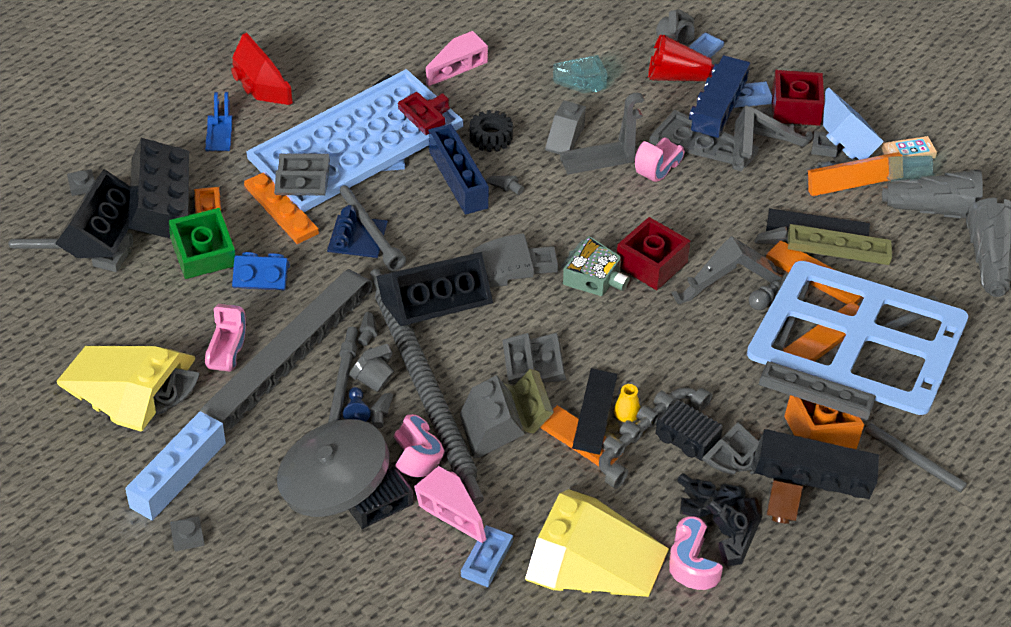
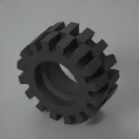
(491, 140)

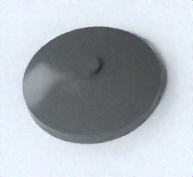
(333, 468)

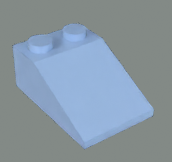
(848, 128)

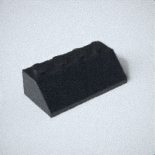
(99, 219)
(435, 289)
(816, 464)

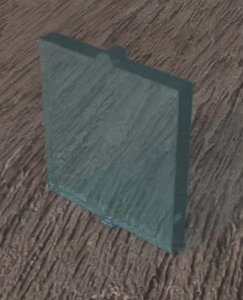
(910, 167)

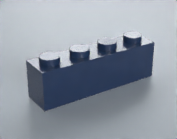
(719, 96)
(458, 169)

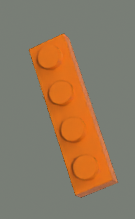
(281, 208)

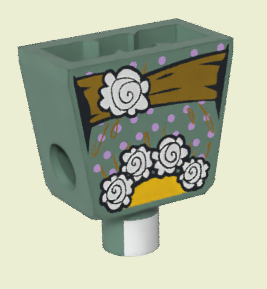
(594, 269)

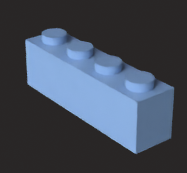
(175, 465)

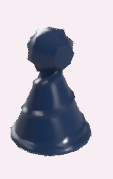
(356, 408)

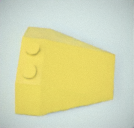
(122, 379)
(594, 550)

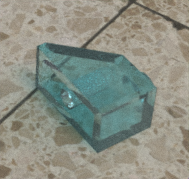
(581, 74)

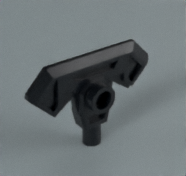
(701, 491)
(736, 525)

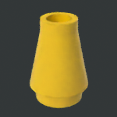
(627, 404)

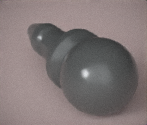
(764, 295)

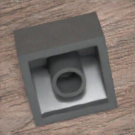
(490, 417)

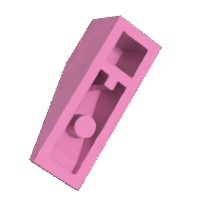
(457, 57)
(447, 499)

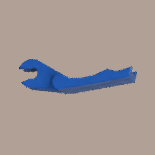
(219, 127)

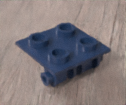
(352, 237)

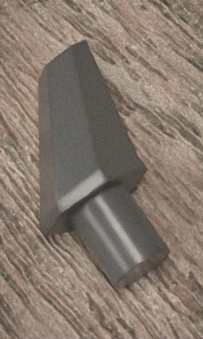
(506, 183)
(772, 236)
(367, 329)
(380, 410)

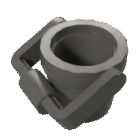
(679, 30)
(373, 367)

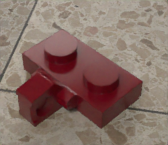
(424, 113)

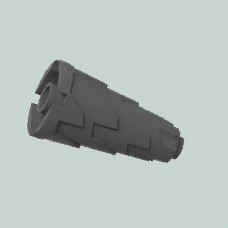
(938, 194)
(991, 237)

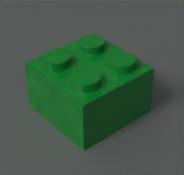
(202, 243)

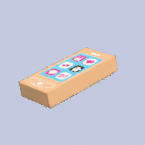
(911, 147)

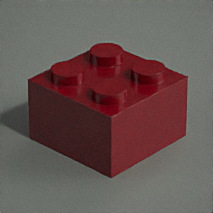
(798, 97)
(653, 253)

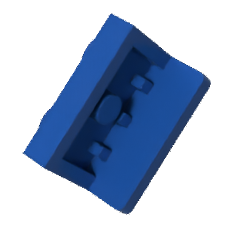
(260, 272)

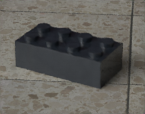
(158, 187)

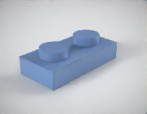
(755, 94)
(487, 556)

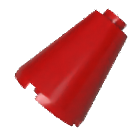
(678, 62)

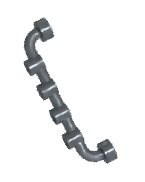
(647, 418)

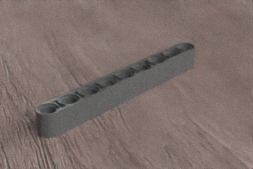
(286, 349)

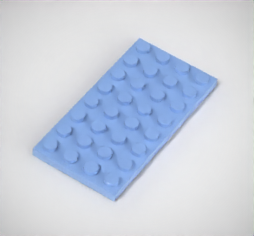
(358, 135)

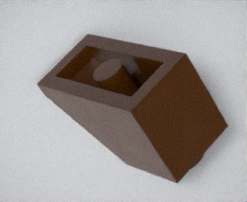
(784, 500)

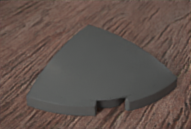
(175, 389)
(733, 451)

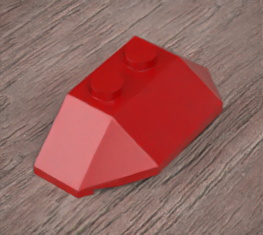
(259, 73)

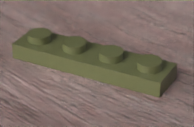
(839, 244)

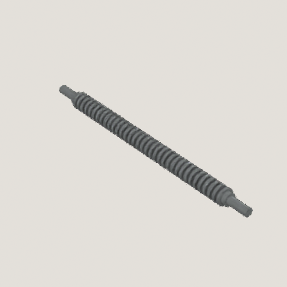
(432, 399)

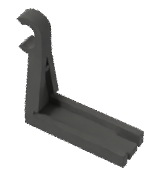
(755, 122)
(608, 154)
(722, 262)

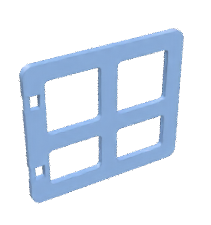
(858, 331)

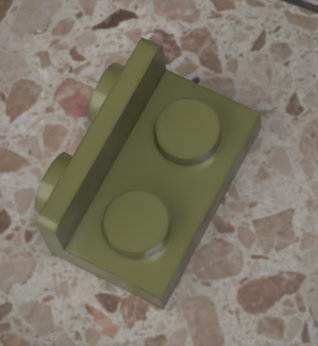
(531, 401)

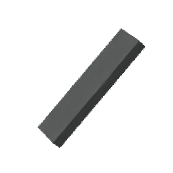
(817, 390)

